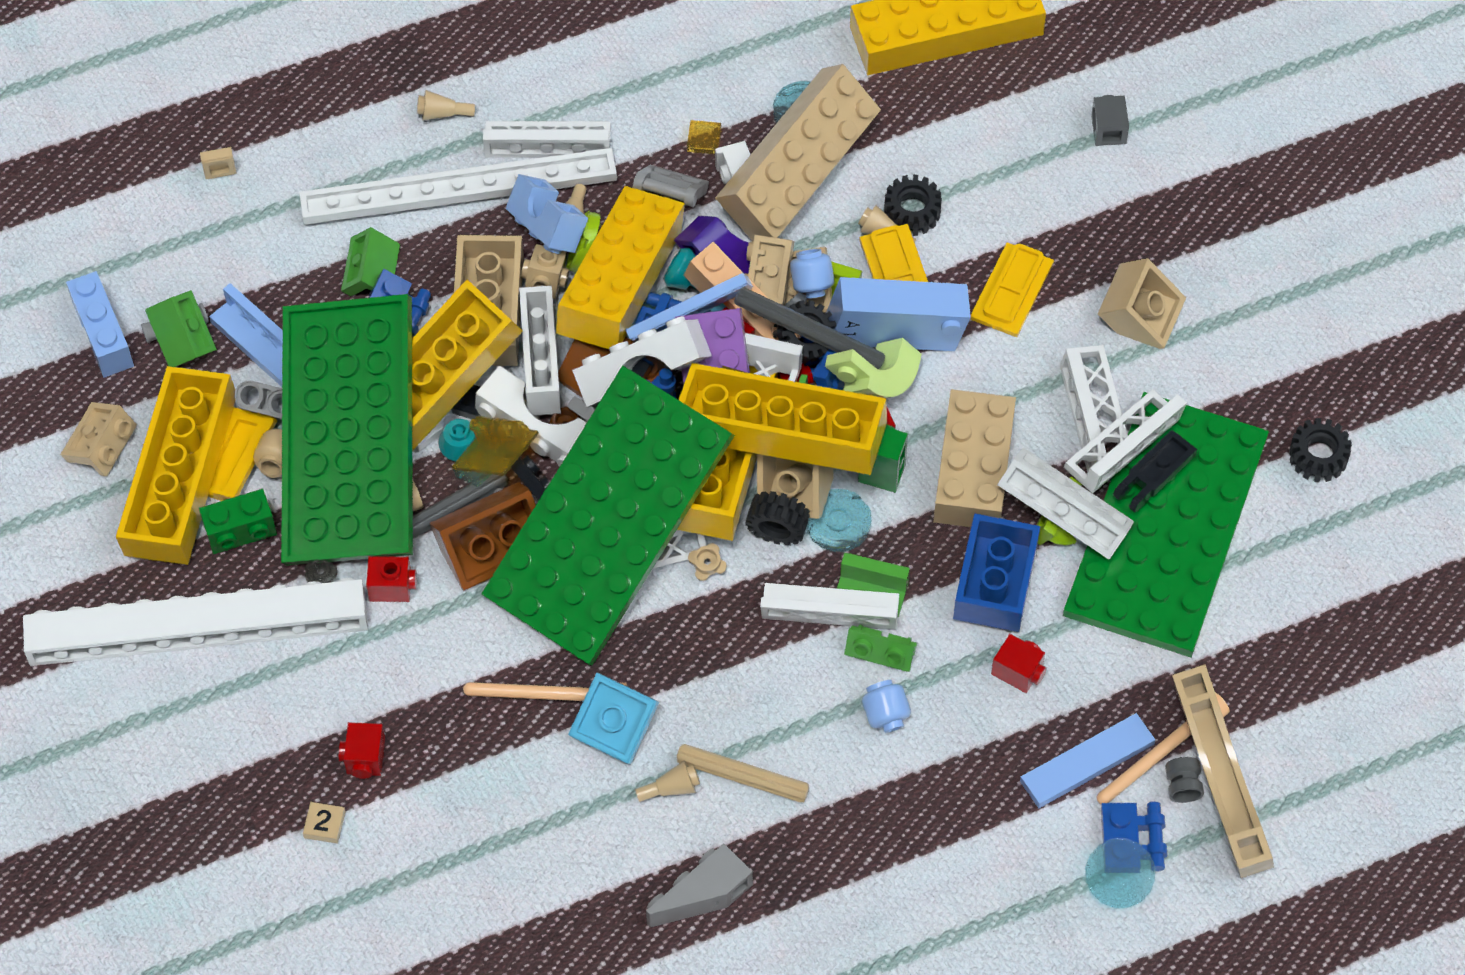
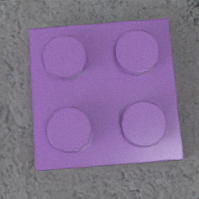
(725, 339)

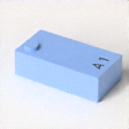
(885, 310)

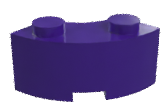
(711, 229)

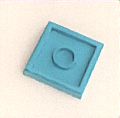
(613, 718)

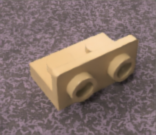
(770, 265)
(99, 437)

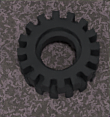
(913, 190)
(813, 350)
(1323, 434)
(777, 518)

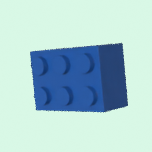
(996, 572)

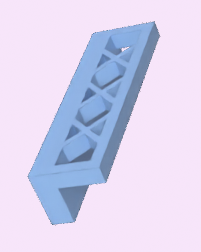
(250, 331)

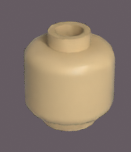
(269, 453)

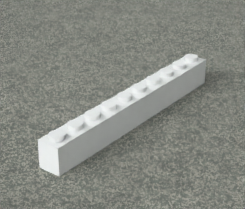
(194, 622)

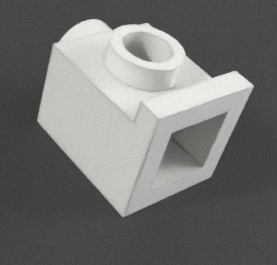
(730, 159)

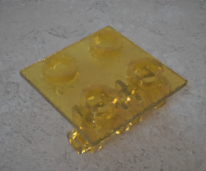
(496, 445)

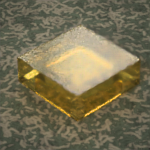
(703, 137)

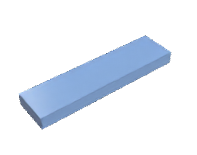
(694, 305)
(1087, 760)

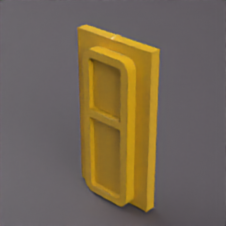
(893, 254)
(1012, 289)
(237, 452)

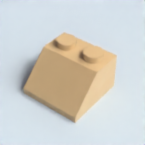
(1142, 303)
(797, 479)

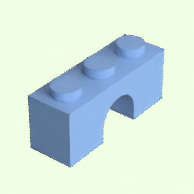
(550, 221)
(100, 324)

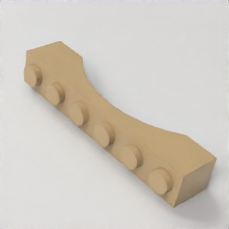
(1223, 771)

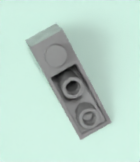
(707, 888)

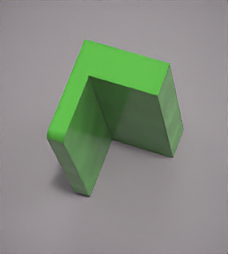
(366, 258)
(180, 329)
(873, 575)

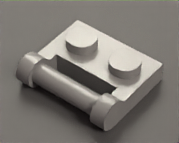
(670, 184)

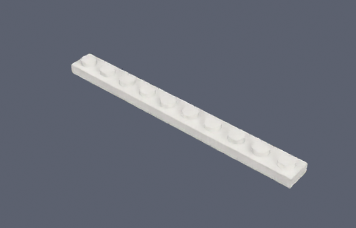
(453, 186)

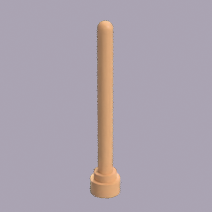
(526, 691)
(1151, 759)

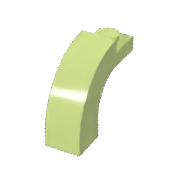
(890, 380)

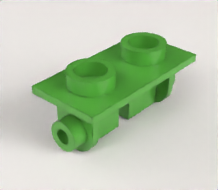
(873, 647)

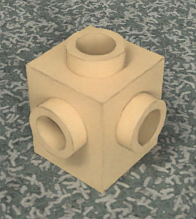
(545, 269)

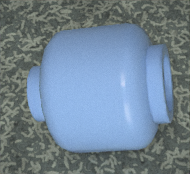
(812, 273)
(886, 706)

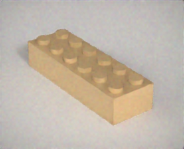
(798, 153)

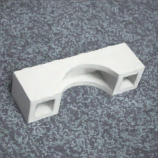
(675, 346)
(504, 398)

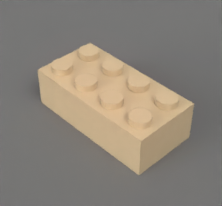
(495, 269)
(973, 457)

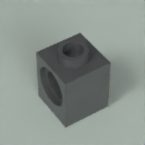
(1110, 120)

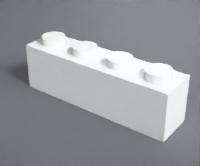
(539, 350)

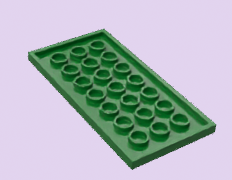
(347, 430)
(607, 515)
(1176, 548)

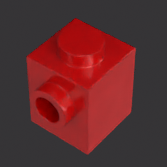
(390, 579)
(1019, 663)
(363, 749)

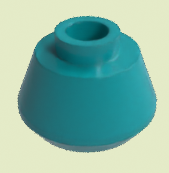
(674, 275)
(455, 439)

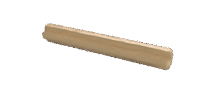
(743, 773)

